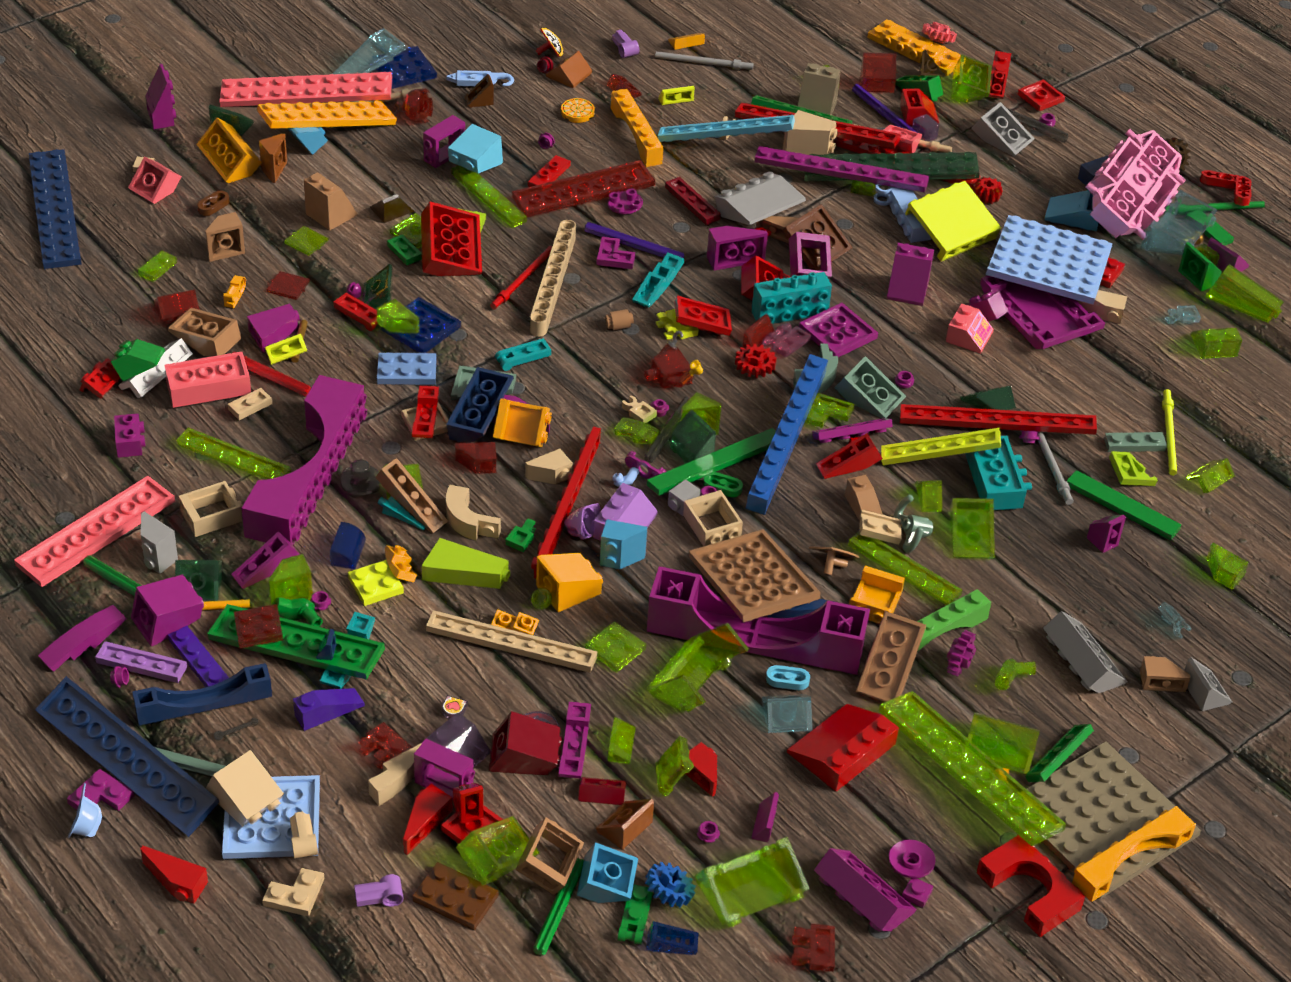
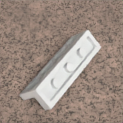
(140, 384)

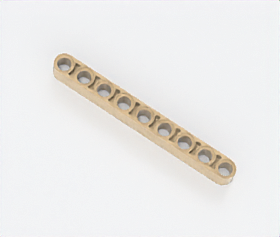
(552, 278)

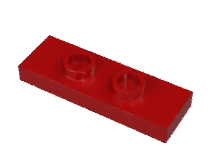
(550, 171)

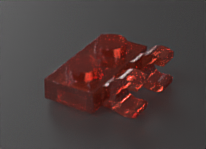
(385, 740)
(821, 947)

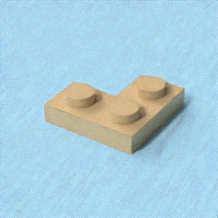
(297, 898)

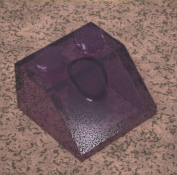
(462, 737)

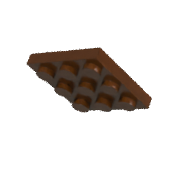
(820, 223)

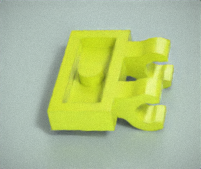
(668, 321)

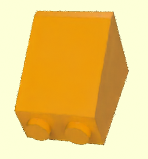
(567, 579)

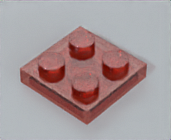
(258, 626)

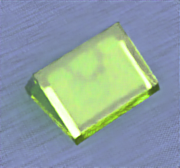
(705, 408)

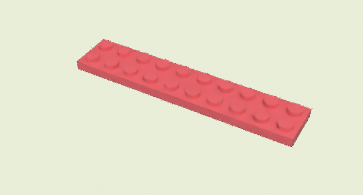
(306, 89)

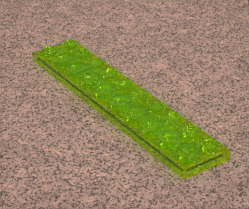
(973, 768)

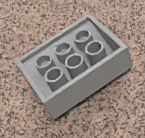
(758, 199)

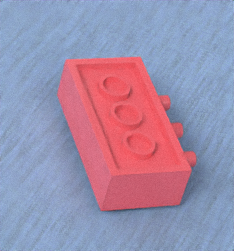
(207, 379)

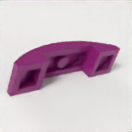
(575, 740)

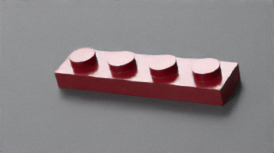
(692, 200)

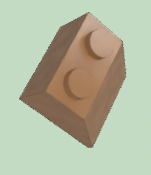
(225, 237)

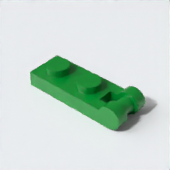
(635, 915)

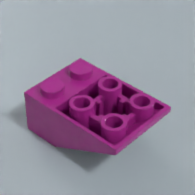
(160, 100)

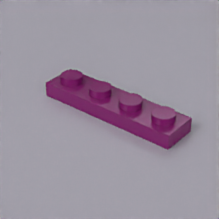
(845, 431)

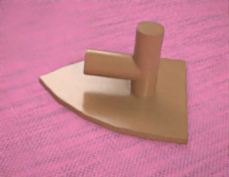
(832, 560)

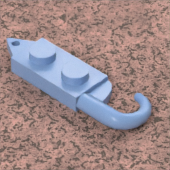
(471, 78)

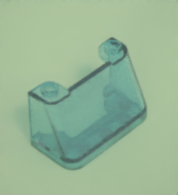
(1180, 224)

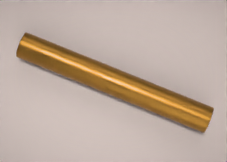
(302, 329)

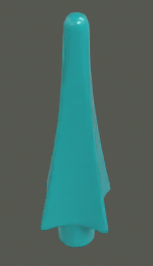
(394, 509)

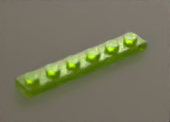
(489, 196)
(231, 455)
(906, 567)

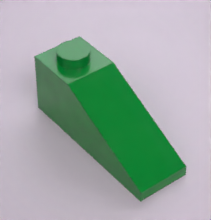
(928, 84)

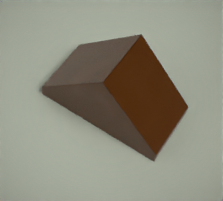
(481, 94)

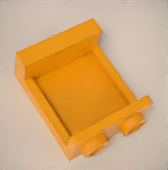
(522, 423)
(878, 592)

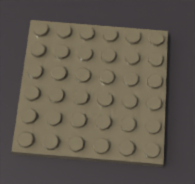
(1101, 803)

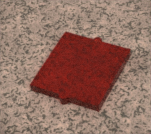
(288, 285)

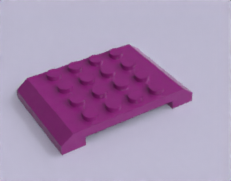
(1041, 315)

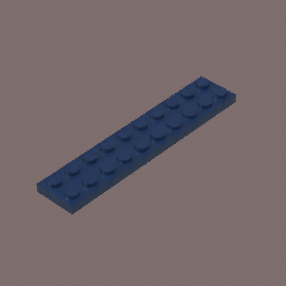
(54, 209)
(128, 756)

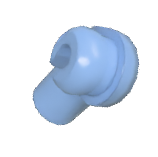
(628, 479)

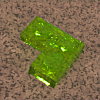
(828, 406)

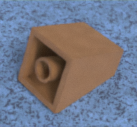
(326, 202)

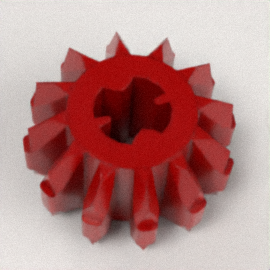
(988, 190)

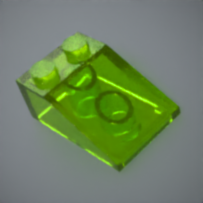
(972, 528)
(494, 849)

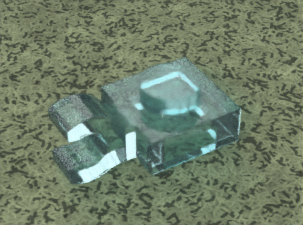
(1186, 314)
(1170, 616)

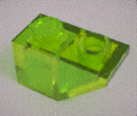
(1226, 566)

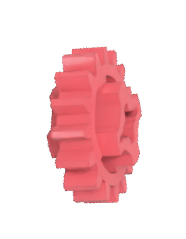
(939, 32)

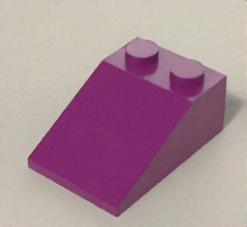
(734, 246)

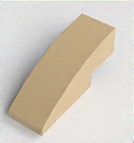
(394, 778)

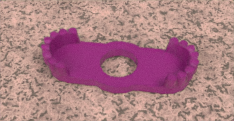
(632, 461)

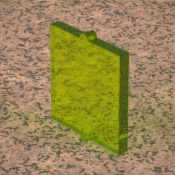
(306, 240)

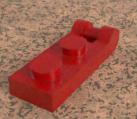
(357, 310)

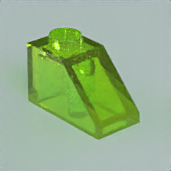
(397, 318)

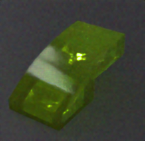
(638, 430)

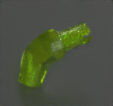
(1010, 670)

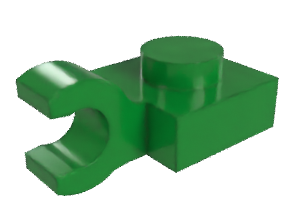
(521, 537)

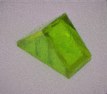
(930, 495)

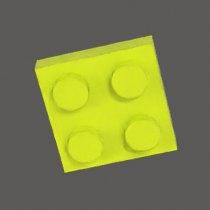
(375, 583)

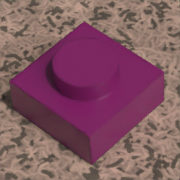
(917, 892)

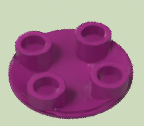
(625, 202)

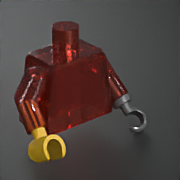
(671, 367)

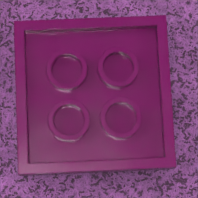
(839, 329)

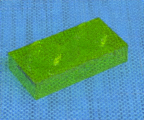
(157, 266)

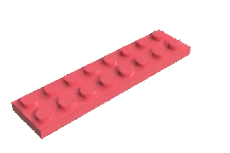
(93, 531)

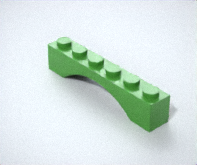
(964, 612)

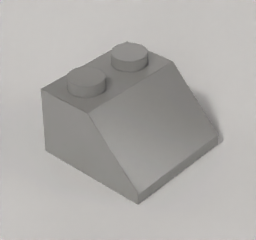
(157, 543)

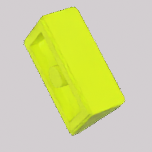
(677, 95)
(286, 349)

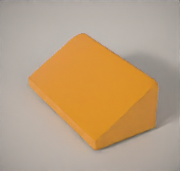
(687, 41)

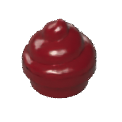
(545, 65)

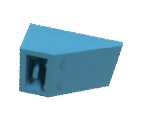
(1072, 210)

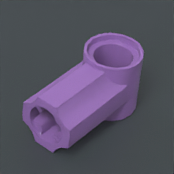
(625, 44)
(385, 891)

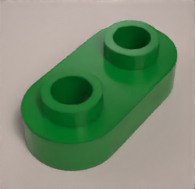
(728, 485)

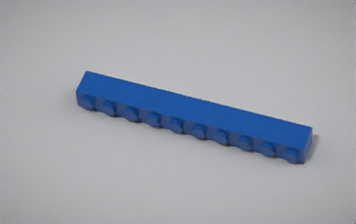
(786, 435)

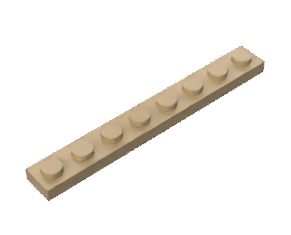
(511, 641)

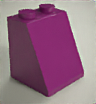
(910, 274)
(165, 608)

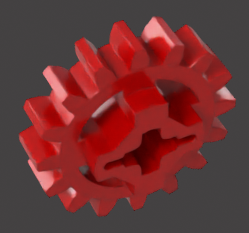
(755, 360)

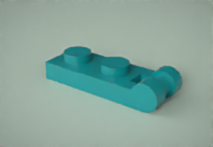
(523, 353)

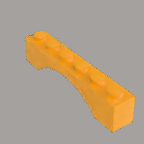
(647, 142)
(1167, 831)

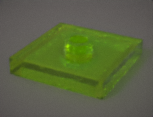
(410, 229)

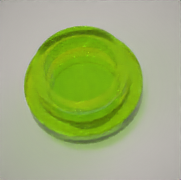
(541, 598)

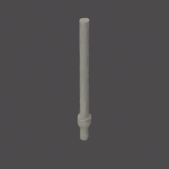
(736, 64)
(1062, 486)

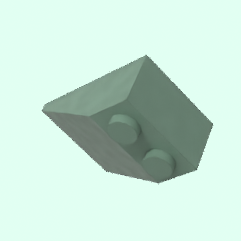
(870, 389)

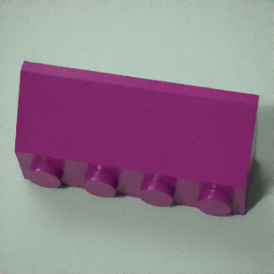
(863, 889)

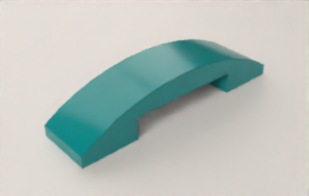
(360, 626)

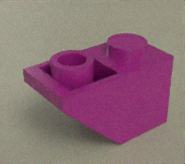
(989, 304)

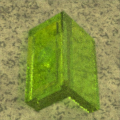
(1212, 474)

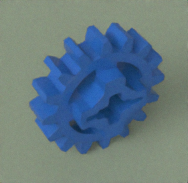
(670, 884)

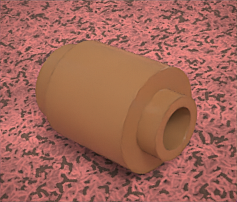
(619, 319)

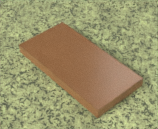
(891, 657)

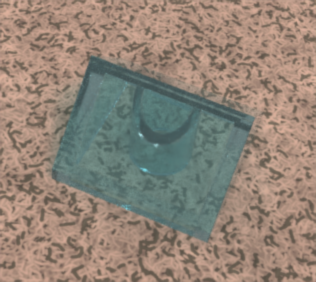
(788, 713)

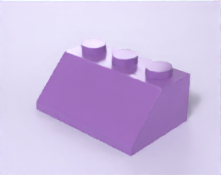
(625, 506)

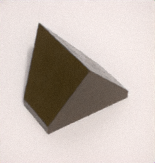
(928, 66)
(391, 208)

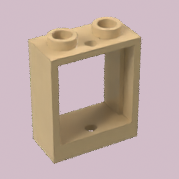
(209, 495)
(716, 502)

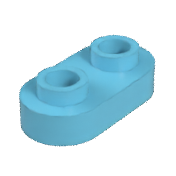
(788, 677)

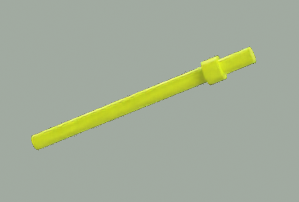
(1168, 406)

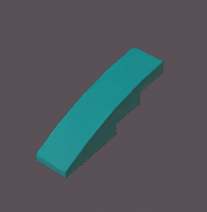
(658, 280)

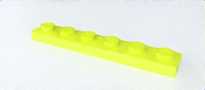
(941, 446)

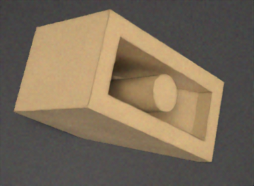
(549, 468)

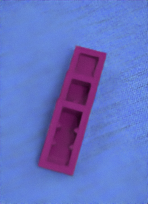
(80, 637)

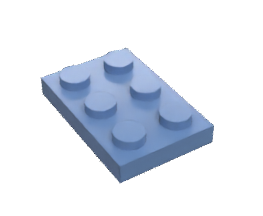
(407, 368)

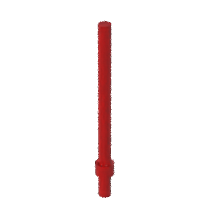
(505, 294)

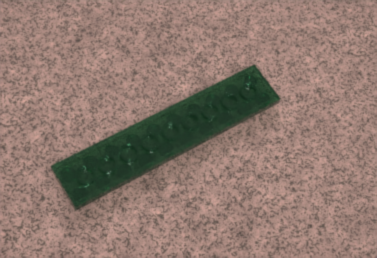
(932, 164)

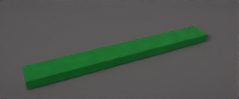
(712, 462)

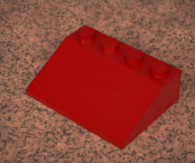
(450, 241)
(845, 744)

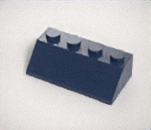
(478, 405)

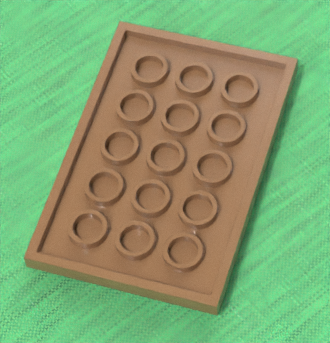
(754, 575)

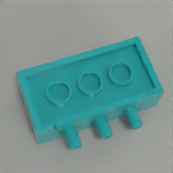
(792, 297)
(998, 476)

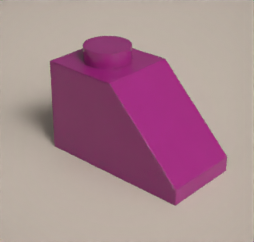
(1106, 532)

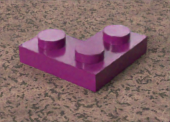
(611, 256)
(105, 788)

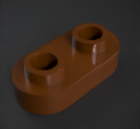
(213, 203)

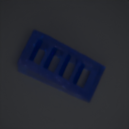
(671, 946)

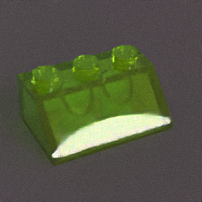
(970, 80)
(1004, 741)

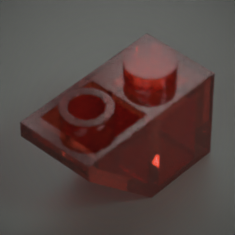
(477, 456)

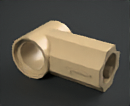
(302, 839)

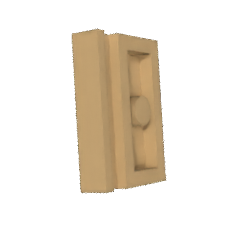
(880, 527)

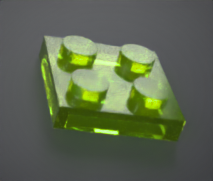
(616, 646)

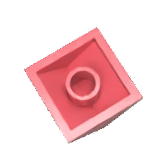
(908, 139)

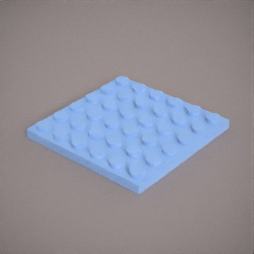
(1050, 259)

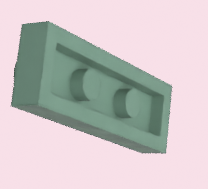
(1135, 442)

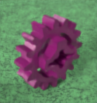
(961, 653)

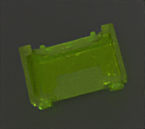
(753, 882)

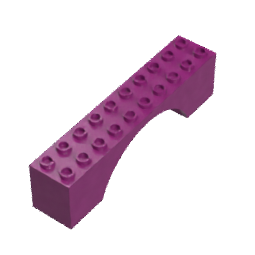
(285, 502)
(825, 638)

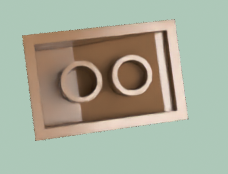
(206, 332)

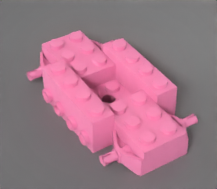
(1135, 184)

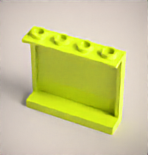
(954, 219)

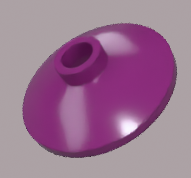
(912, 859)

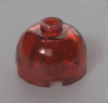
(418, 105)

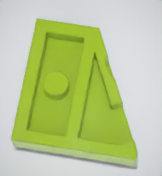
(1130, 470)

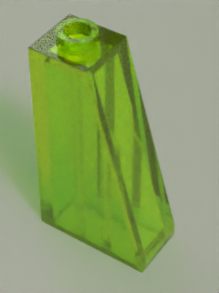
(1244, 295)

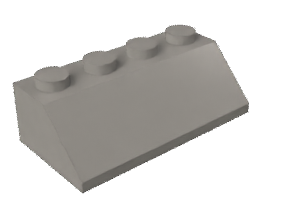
(1083, 654)

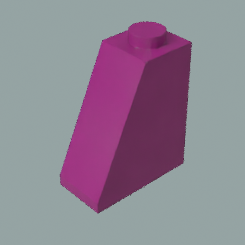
(273, 325)

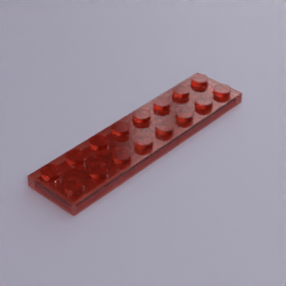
(582, 188)

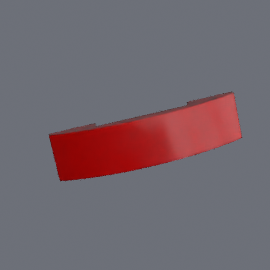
(426, 412)

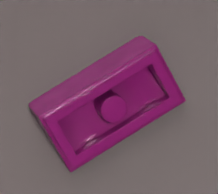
(765, 818)

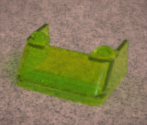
(693, 665)

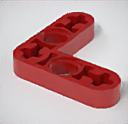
(1240, 184)

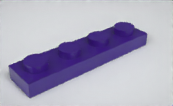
(197, 657)

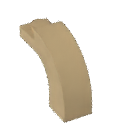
(466, 521)

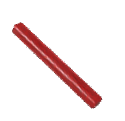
(277, 377)

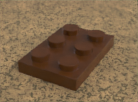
(455, 896)

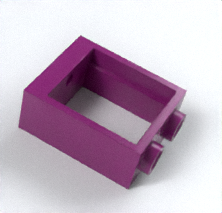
(450, 127)
(813, 241)
(433, 754)

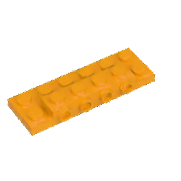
(912, 44)

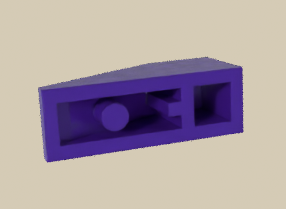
(324, 705)

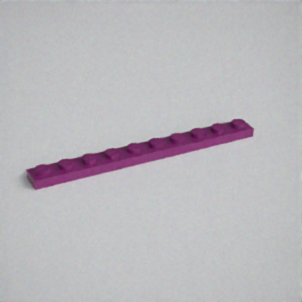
(841, 169)

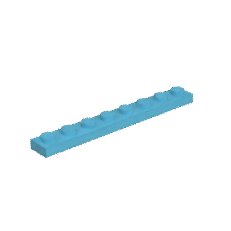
(726, 128)

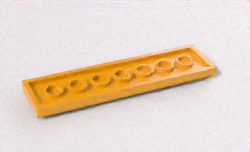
(326, 114)

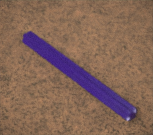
(880, 108)
(631, 241)

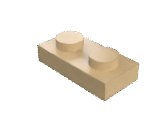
(249, 403)

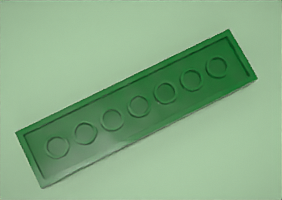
(301, 642)

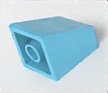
(476, 149)

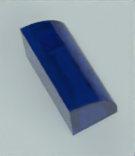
(347, 546)

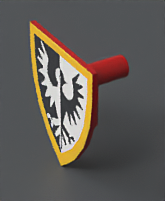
(552, 41)

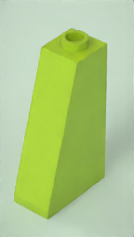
(464, 566)

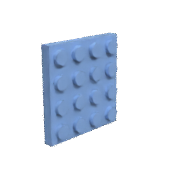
(273, 832)

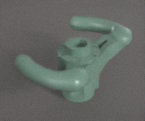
(913, 526)

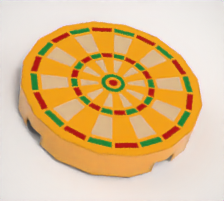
(577, 110)

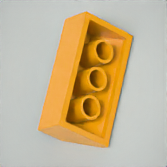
(228, 152)

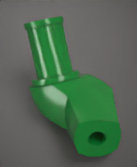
(298, 609)

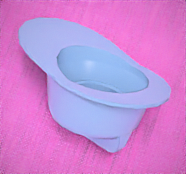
(87, 817)

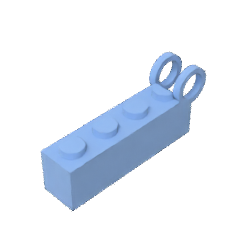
(898, 201)

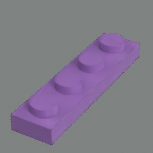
(141, 662)

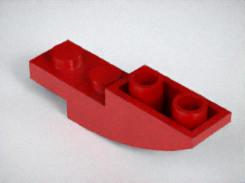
(999, 74)

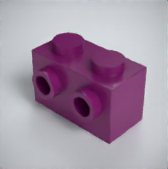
(128, 435)

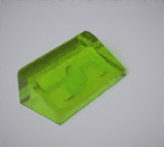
(621, 741)

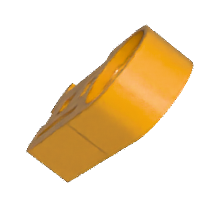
(234, 291)

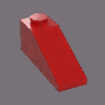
(851, 458)
(428, 812)
(178, 876)

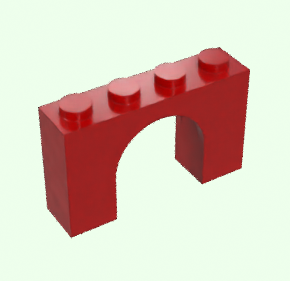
(1021, 858)

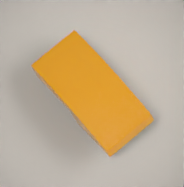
(399, 563)
(521, 623)

